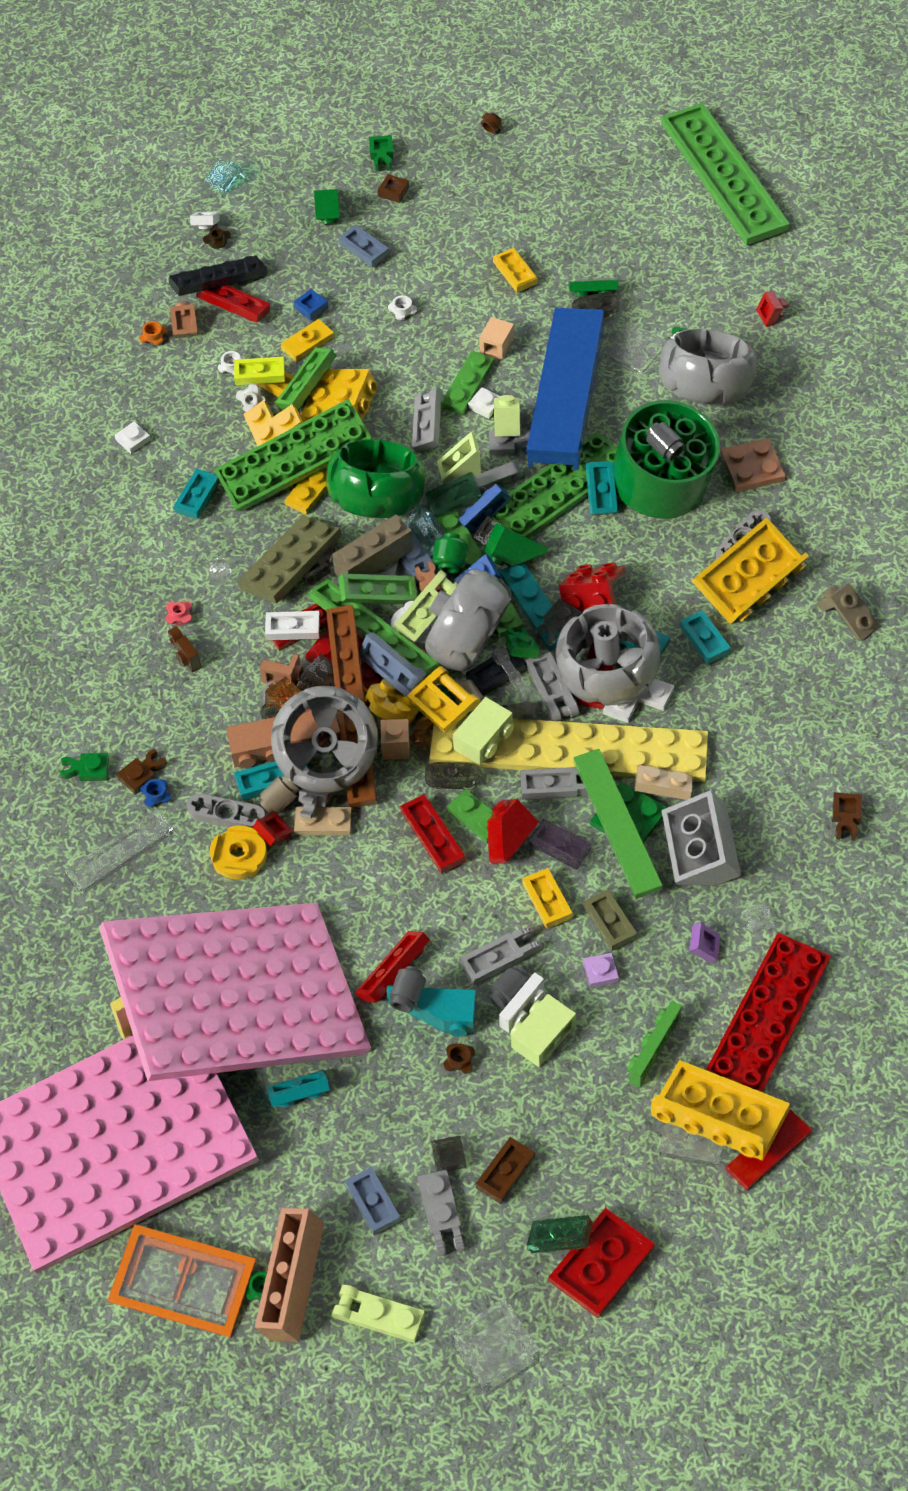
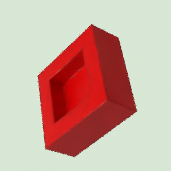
(272, 829)

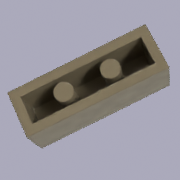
(374, 549)

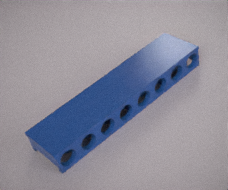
(566, 387)

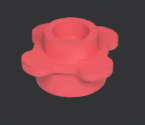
(179, 618)

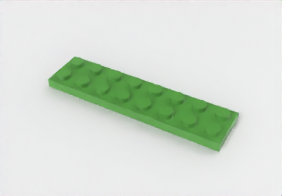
(725, 174)

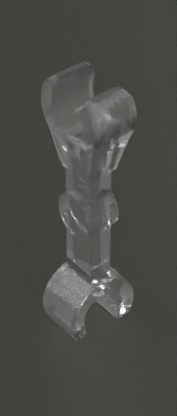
(502, 658)

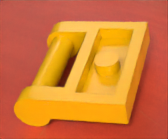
(437, 705)

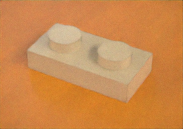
(663, 782)
(325, 821)

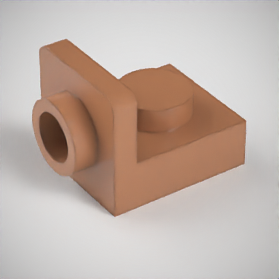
(183, 320)
(276, 670)

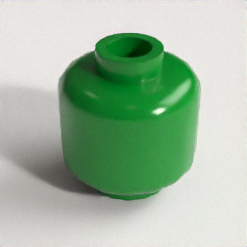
(450, 553)

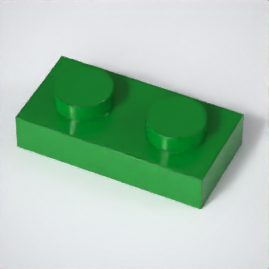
(581, 288)

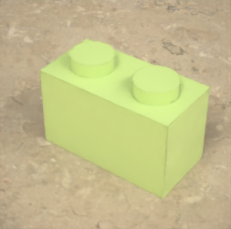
(483, 731)
(542, 1030)

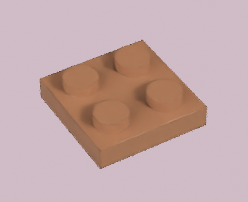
(752, 465)

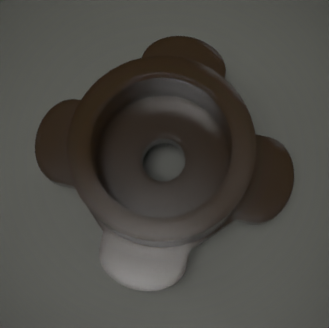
(217, 237)

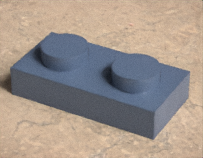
(363, 246)
(372, 1201)

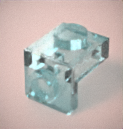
(223, 175)

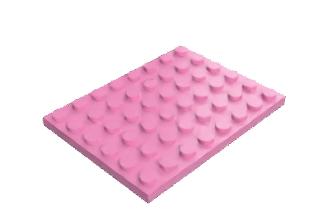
(233, 990)
(110, 1150)

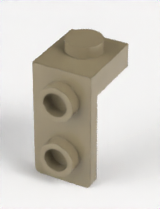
(850, 609)

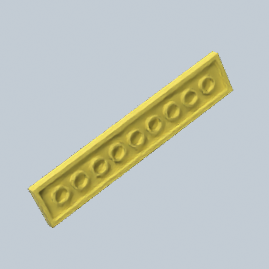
(555, 743)

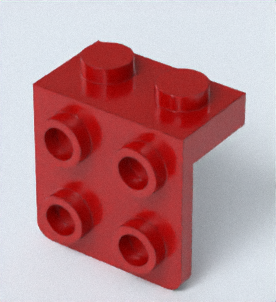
(590, 585)

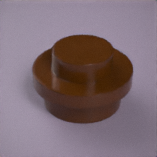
(491, 123)

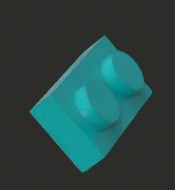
(601, 488)
(196, 494)
(705, 637)
(308, 1085)

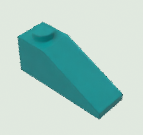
(446, 1009)

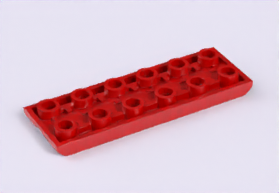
(769, 1013)

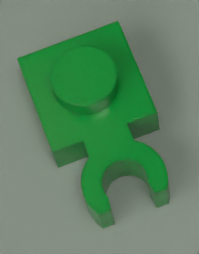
(381, 151)
(521, 644)
(89, 767)

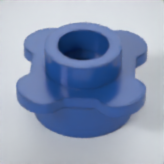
(152, 786)

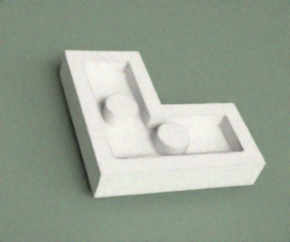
(655, 696)

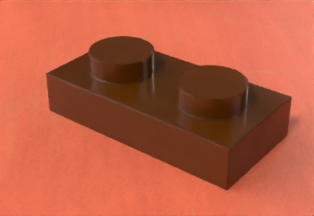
(505, 1170)

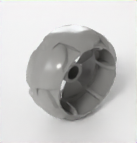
(707, 366)
(466, 619)
(605, 627)
(324, 705)

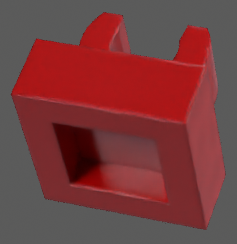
(771, 308)

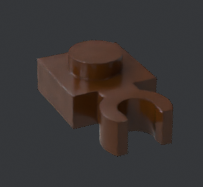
(186, 652)
(139, 773)
(848, 812)

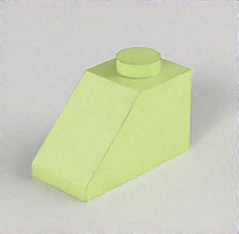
(507, 416)
(460, 459)

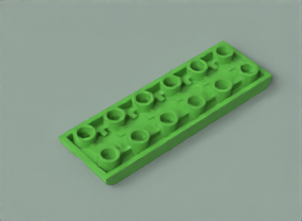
(290, 456)
(552, 490)

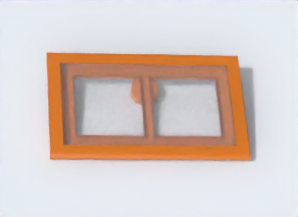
(182, 1280)

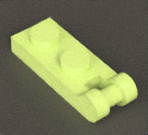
(418, 616)
(379, 1314)

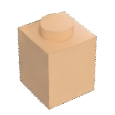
(496, 338)
(395, 739)

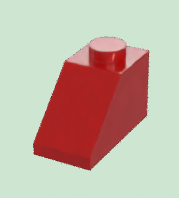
(508, 829)

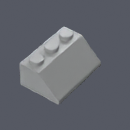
(701, 841)

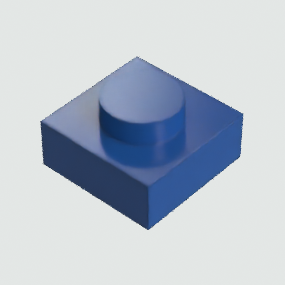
(310, 304)

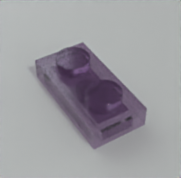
(559, 844)

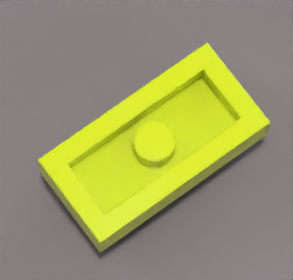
(259, 370)

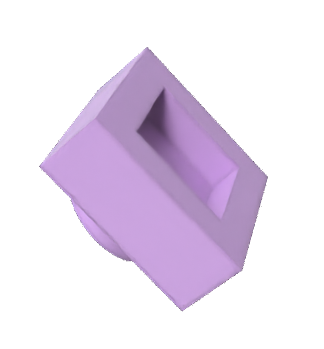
(600, 970)

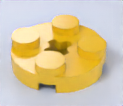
(389, 702)
(245, 865)

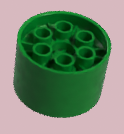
(644, 483)

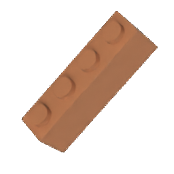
(252, 741)
(289, 1275)

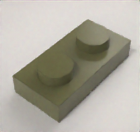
(610, 920)

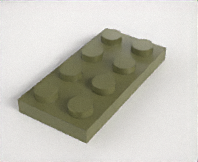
(289, 559)

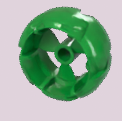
(375, 478)

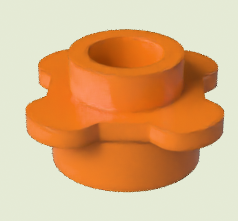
(152, 333)

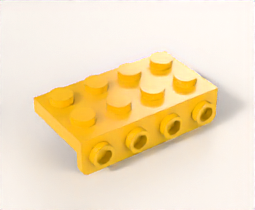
(338, 386)
(749, 571)
(720, 1110)

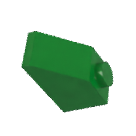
(327, 205)
(511, 547)

